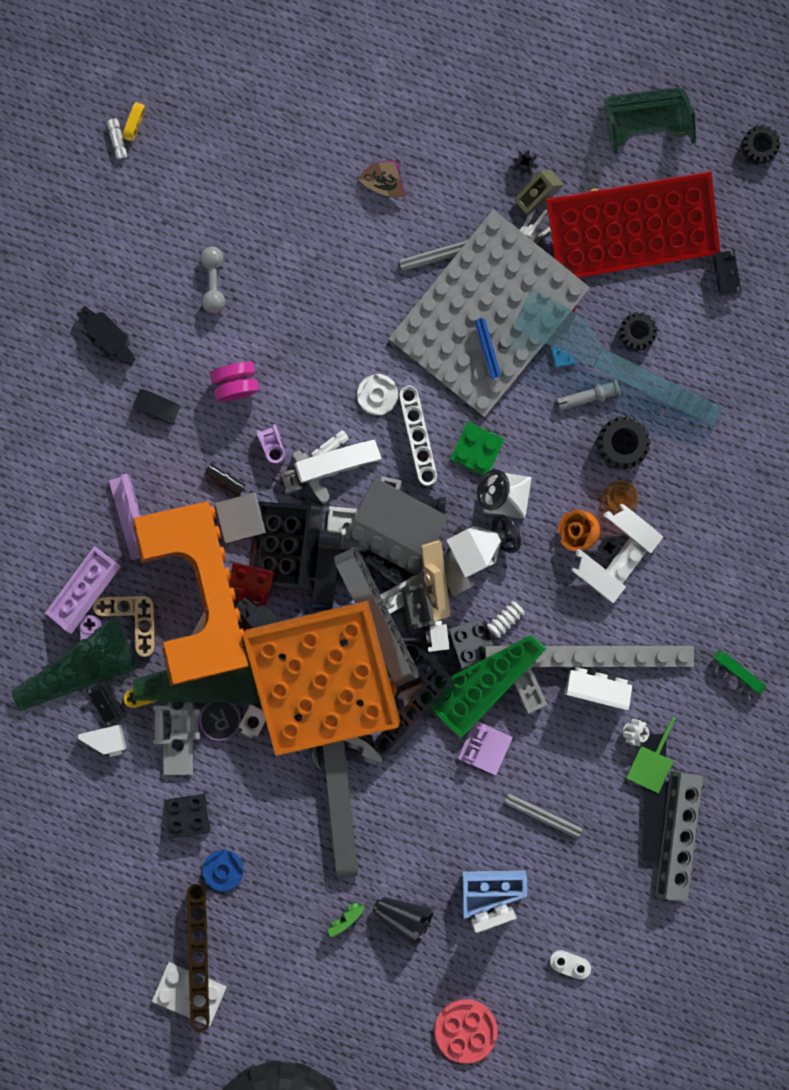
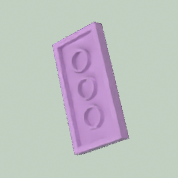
(82, 589)

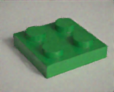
(477, 448)

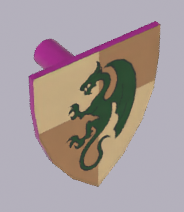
(384, 178)

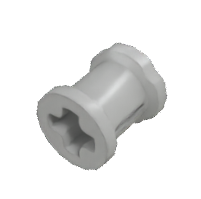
(286, 478)

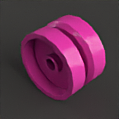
(234, 381)

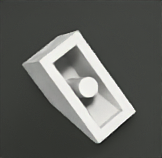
(105, 740)

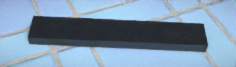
(653, 809)

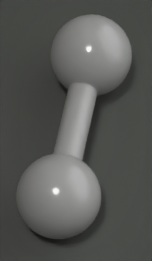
(213, 300)

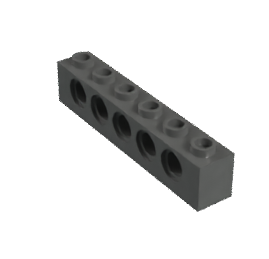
(672, 845)

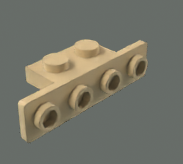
(435, 579)

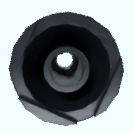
(404, 918)

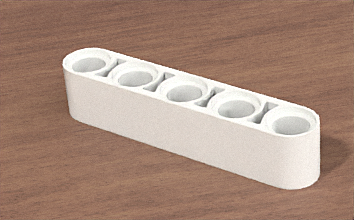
(419, 425)

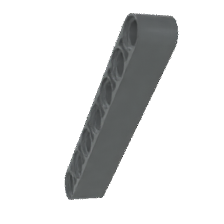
(364, 589)
(340, 809)

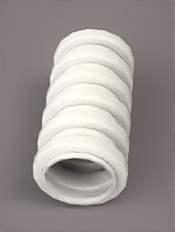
(504, 620)

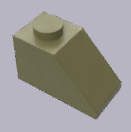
(540, 188)

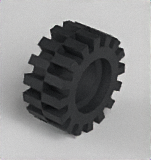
(763, 132)
(647, 322)

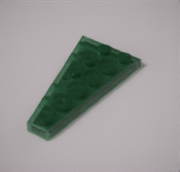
(83, 665)
(229, 688)

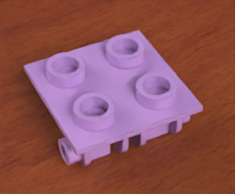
(485, 748)

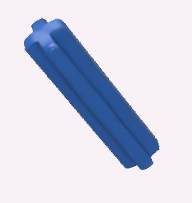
(487, 348)

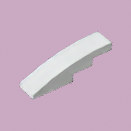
(337, 461)

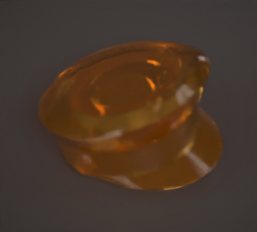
(620, 493)

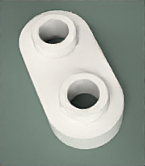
(570, 965)

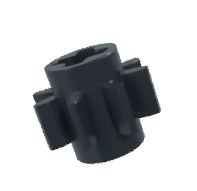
(527, 157)

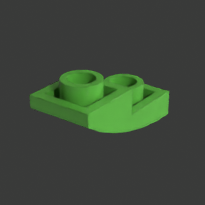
(351, 914)

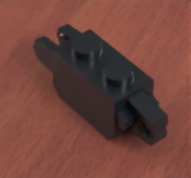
(106, 333)
(255, 616)

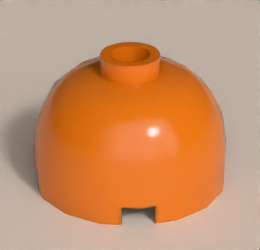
(579, 530)

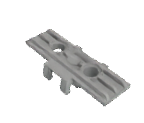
(183, 727)

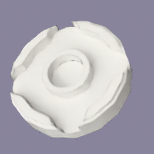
(383, 396)

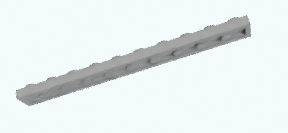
(611, 656)

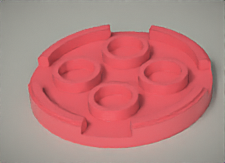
(465, 1031)

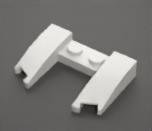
(641, 540)

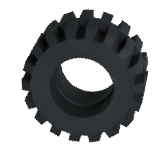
(631, 426)

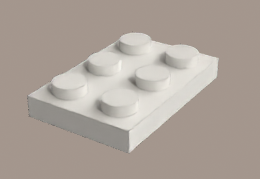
(486, 920)
(174, 992)

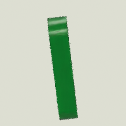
(743, 674)

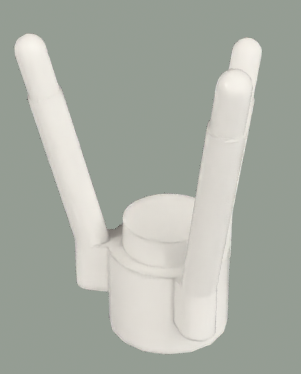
(531, 231)

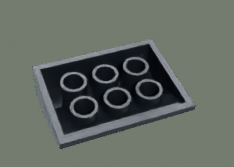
(289, 544)

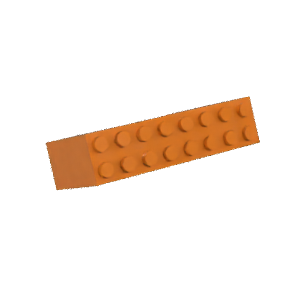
(193, 536)

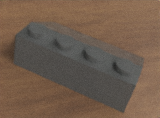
(395, 525)

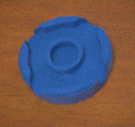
(223, 870)

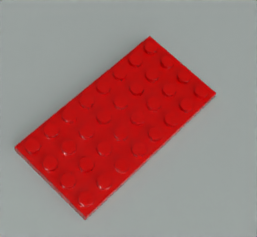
(634, 225)

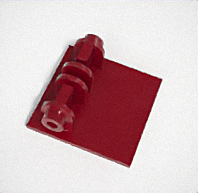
(251, 583)

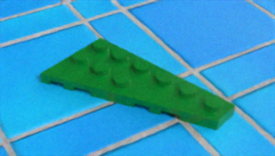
(485, 683)

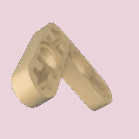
(134, 610)

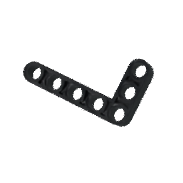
(418, 702)

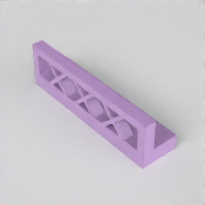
(127, 510)

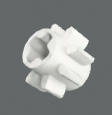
(635, 732)

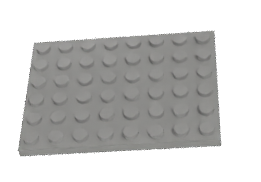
(489, 282)

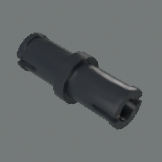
(225, 479)

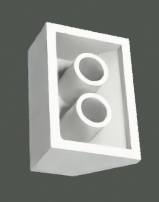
(598, 688)

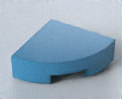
(561, 359)

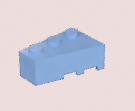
(491, 888)

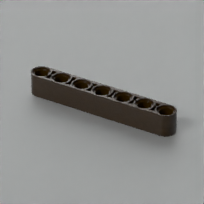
(193, 947)

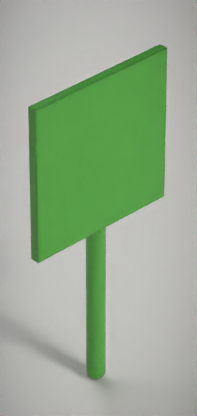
(650, 767)

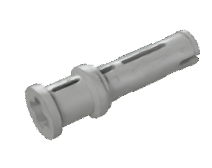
(598, 393)

